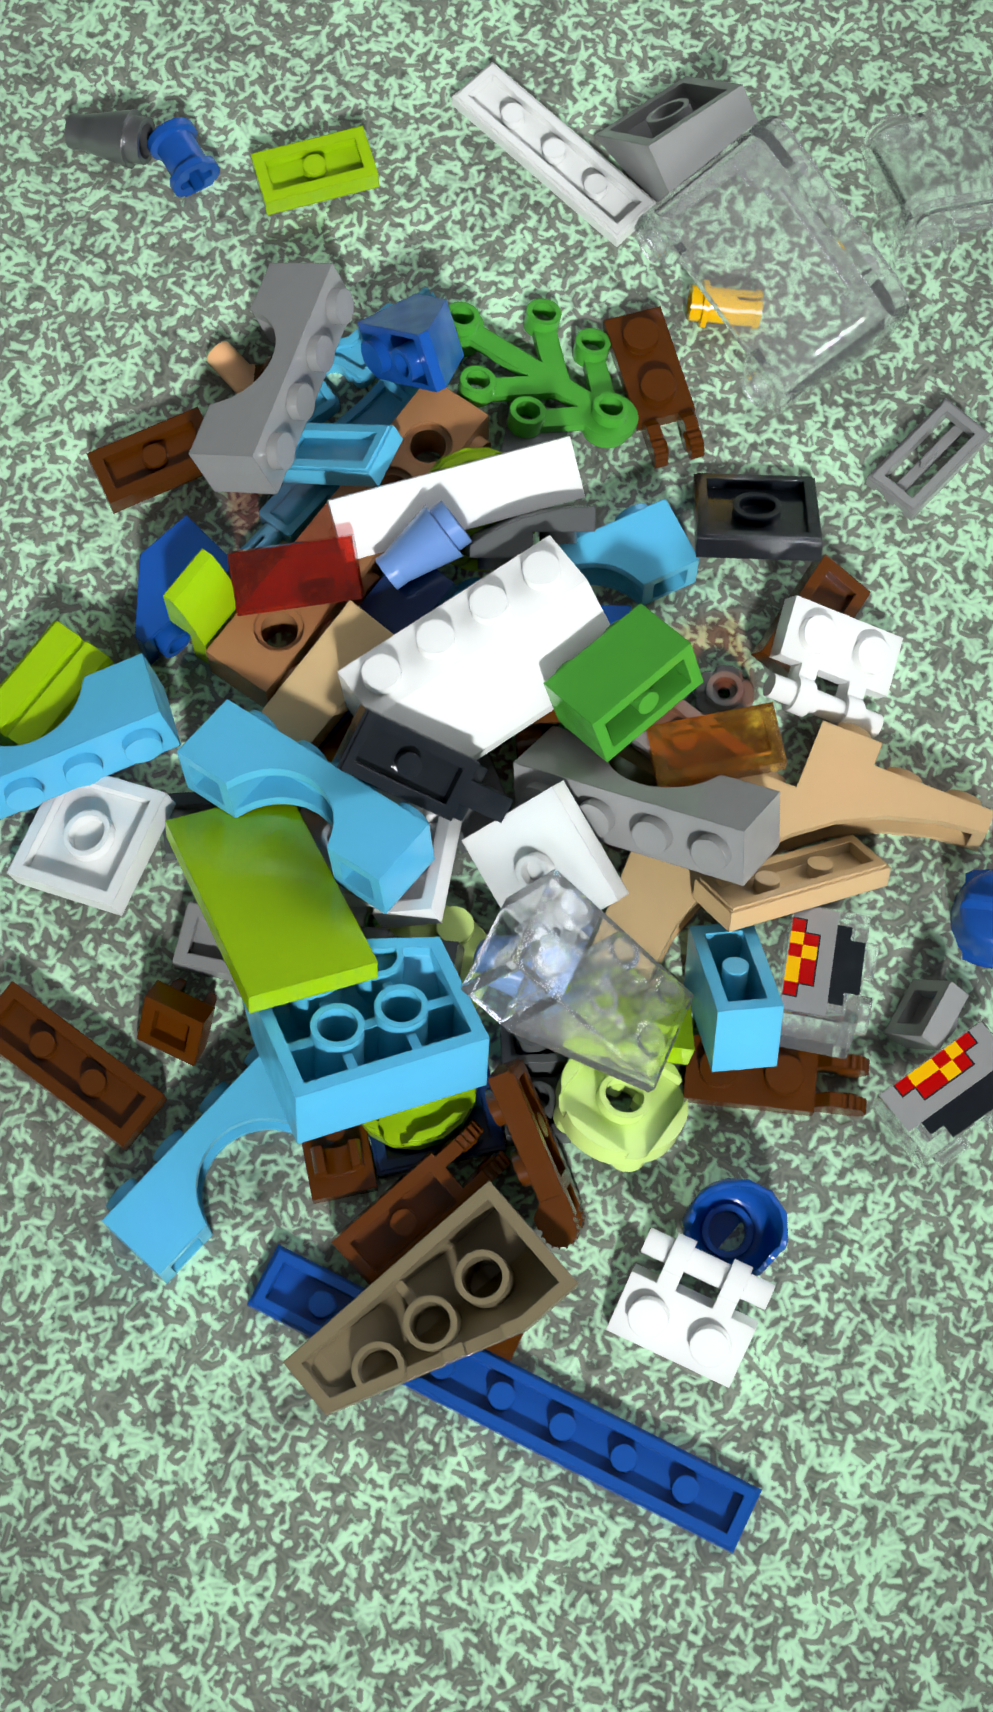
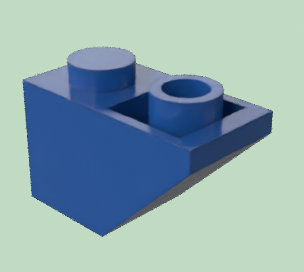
(412, 343)
(157, 572)

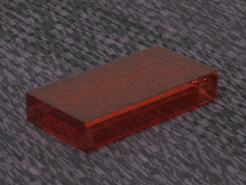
(295, 574)

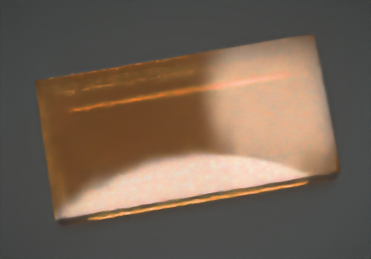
(716, 744)

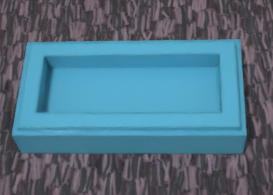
(343, 454)

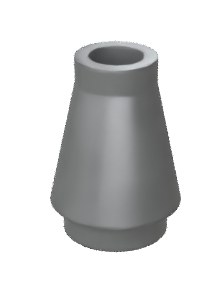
(111, 136)

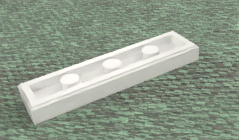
(553, 153)
(472, 491)

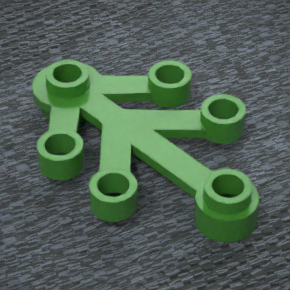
(598, 412)

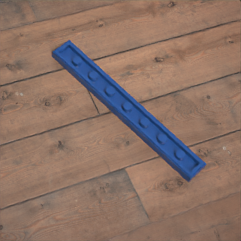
(537, 1415)

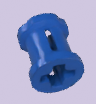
(179, 151)

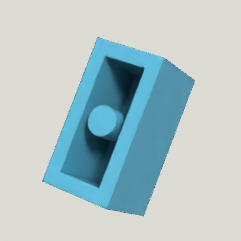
(733, 997)

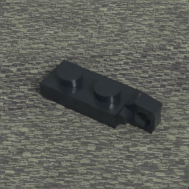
(417, 768)

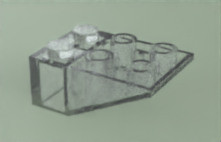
(578, 983)

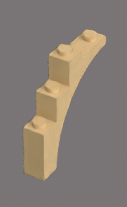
(834, 798)

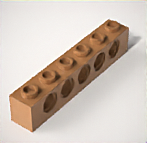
(240, 653)

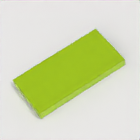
(271, 904)

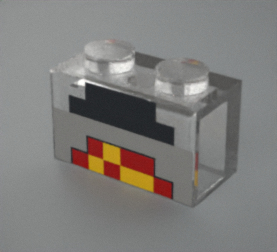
(823, 978)
(942, 1100)

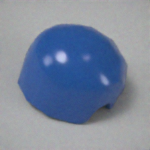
(723, 1207)

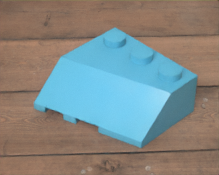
(374, 1042)

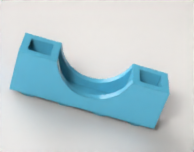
(636, 554)
(114, 724)
(248, 764)
(164, 1211)

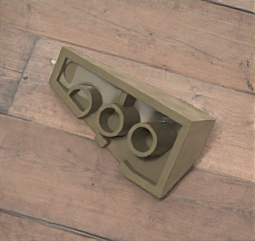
(448, 1297)

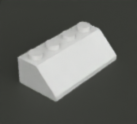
(481, 658)

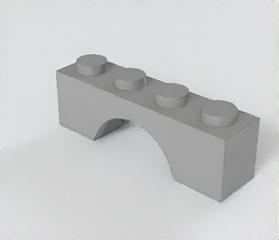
(254, 435)
(706, 827)

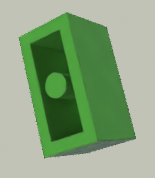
(623, 682)

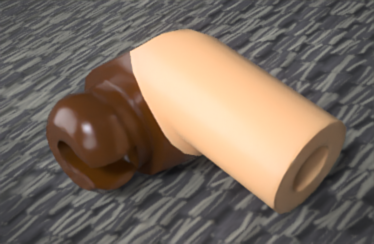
(233, 367)

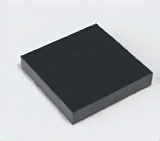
(756, 517)

